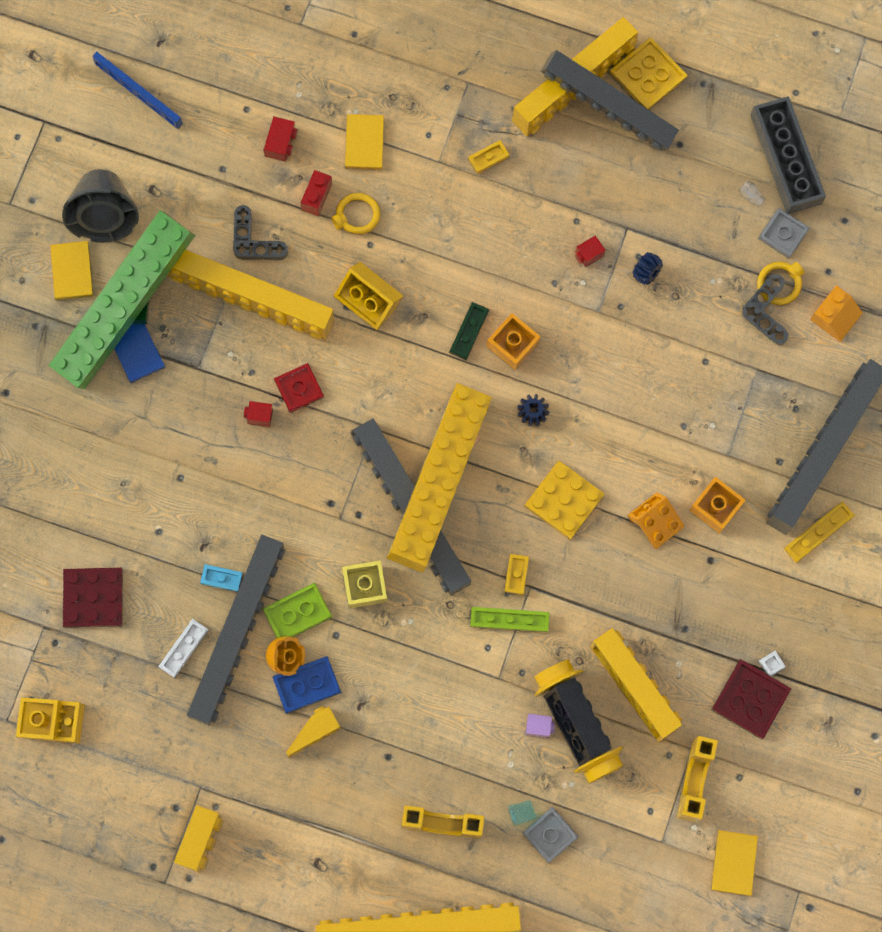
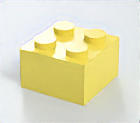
(364, 584)

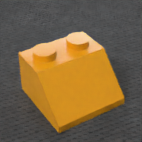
(837, 313)

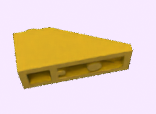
(317, 728)

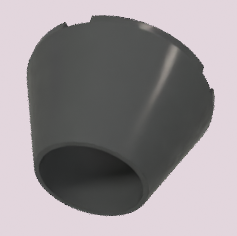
(100, 208)

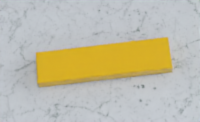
(819, 532)

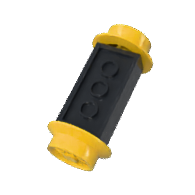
(577, 721)

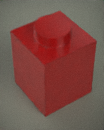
(589, 251)
(259, 413)

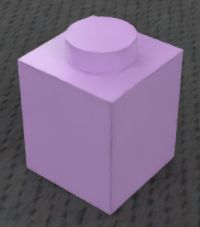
(539, 726)

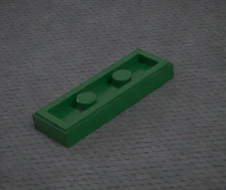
(469, 331)

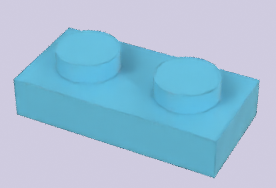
(221, 578)

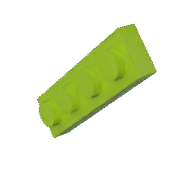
(509, 619)

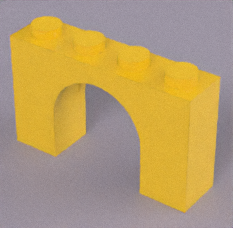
(691, 801)
(454, 825)

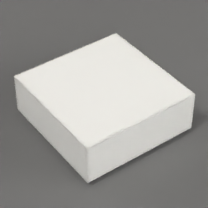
(772, 663)

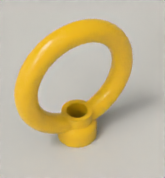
(340, 221)
(794, 270)

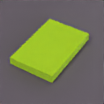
(297, 612)

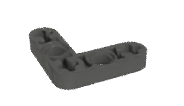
(246, 240)
(760, 307)

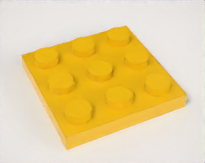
(648, 74)
(564, 500)

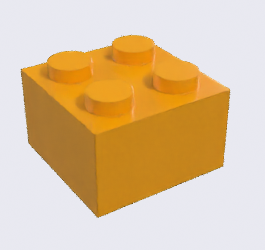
(513, 341)
(717, 505)

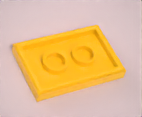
(364, 141)
(71, 270)
(734, 863)

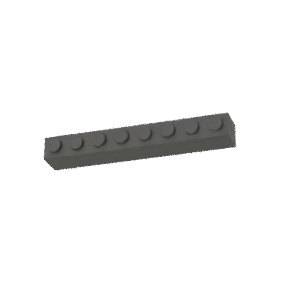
(609, 100)

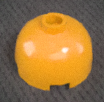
(285, 655)

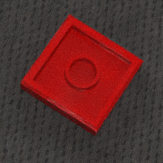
(299, 388)

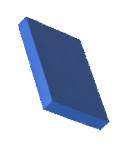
(138, 353)
(308, 686)

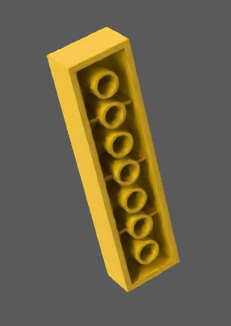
(596, 58)

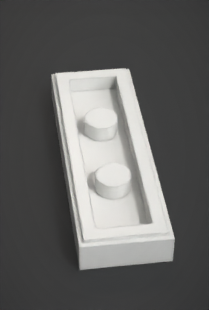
(183, 648)

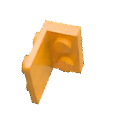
(657, 519)

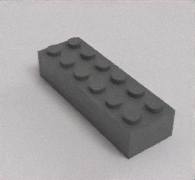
(788, 155)

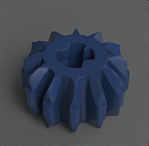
(647, 268)
(533, 417)

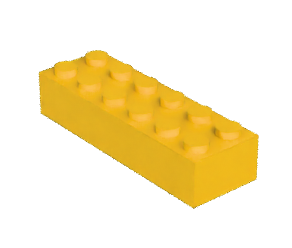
(636, 685)

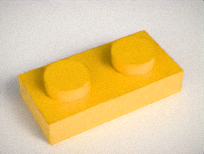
(488, 157)
(516, 574)

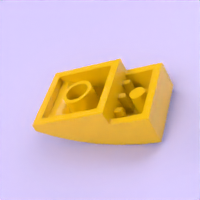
(50, 720)

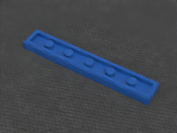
(137, 90)

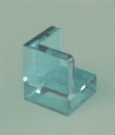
(522, 813)

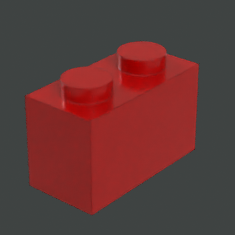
(279, 139)
(316, 193)

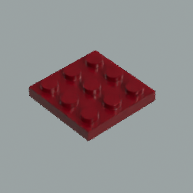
(92, 597)
(751, 699)

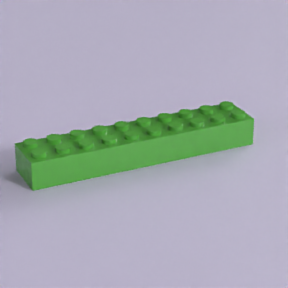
(122, 300)

